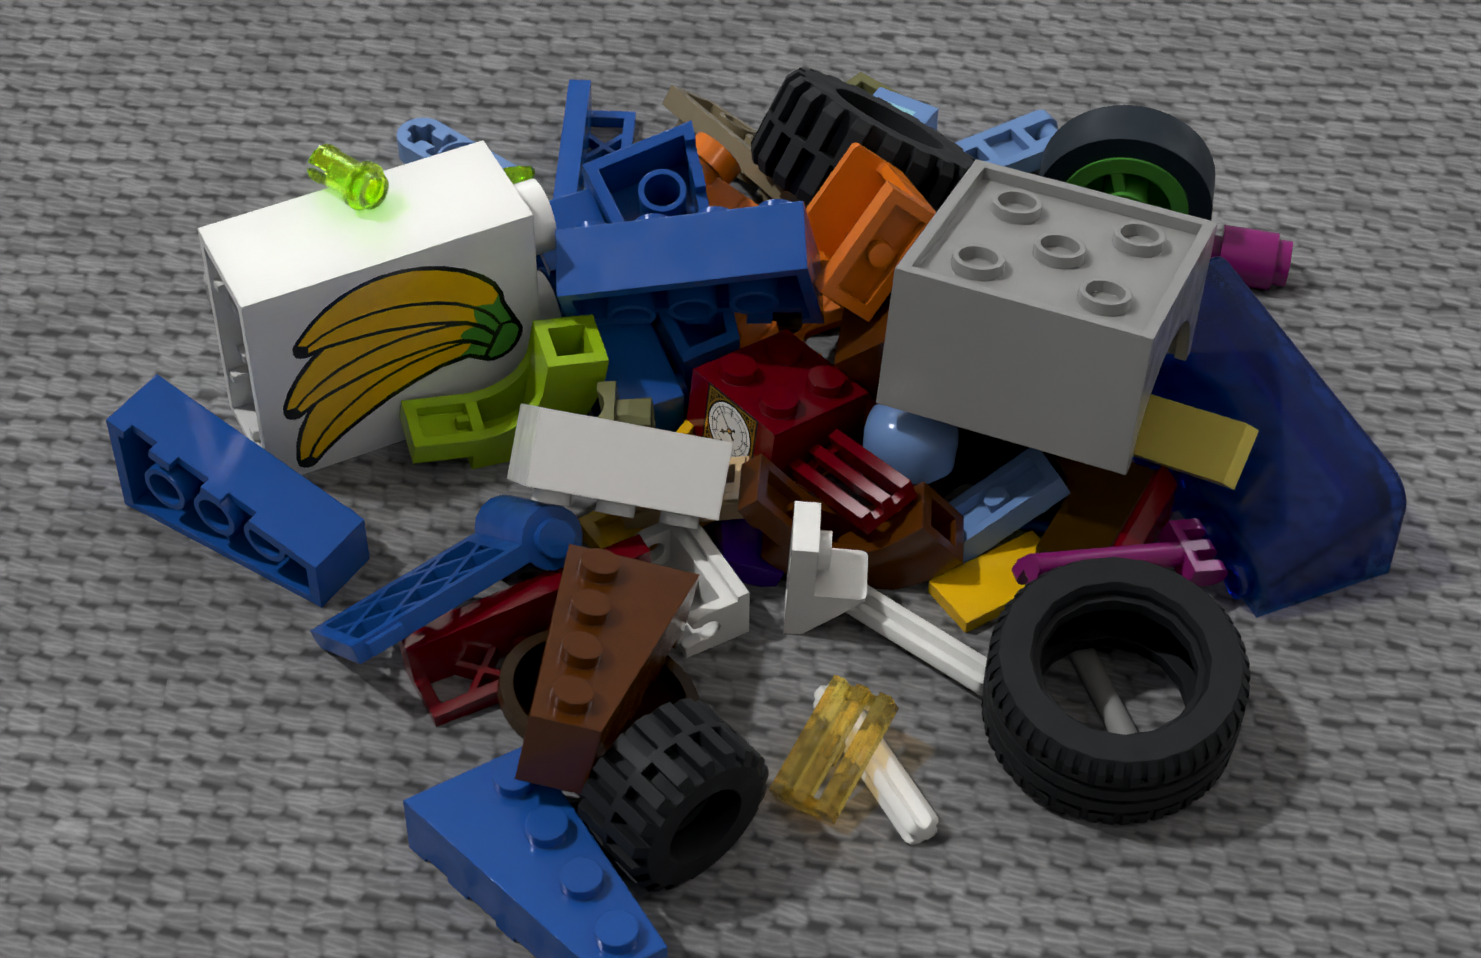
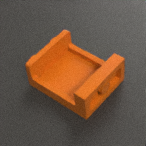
(863, 228)

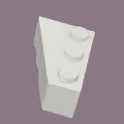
(619, 465)

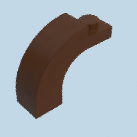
(901, 552)

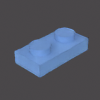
(1008, 500)

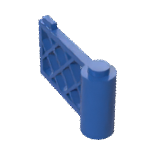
(506, 537)

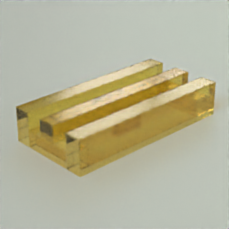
(823, 744)

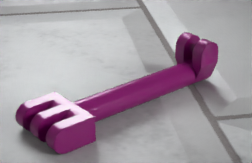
(1179, 547)

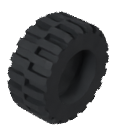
(821, 117)

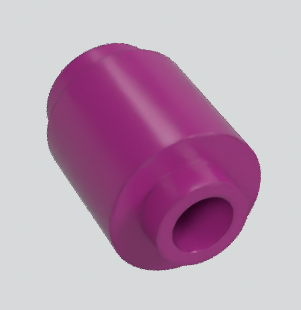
(1255, 255)

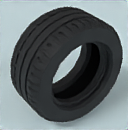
(1128, 609)

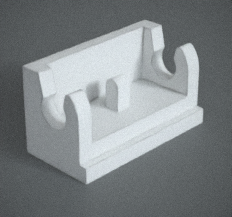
(720, 598)

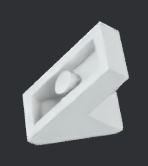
(820, 578)

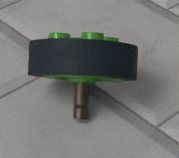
(1136, 157)

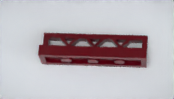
(477, 634)

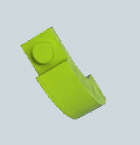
(556, 373)

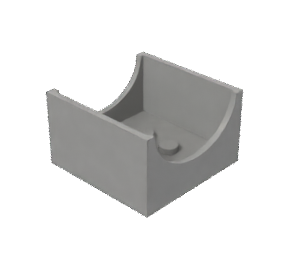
(1043, 313)

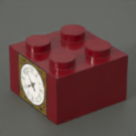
(775, 400)

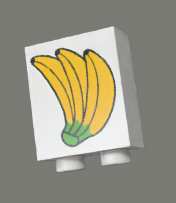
(352, 310)

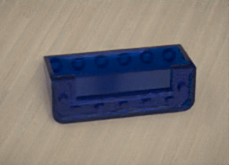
(1315, 492)

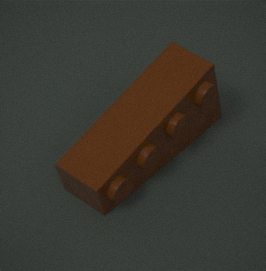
(600, 654)

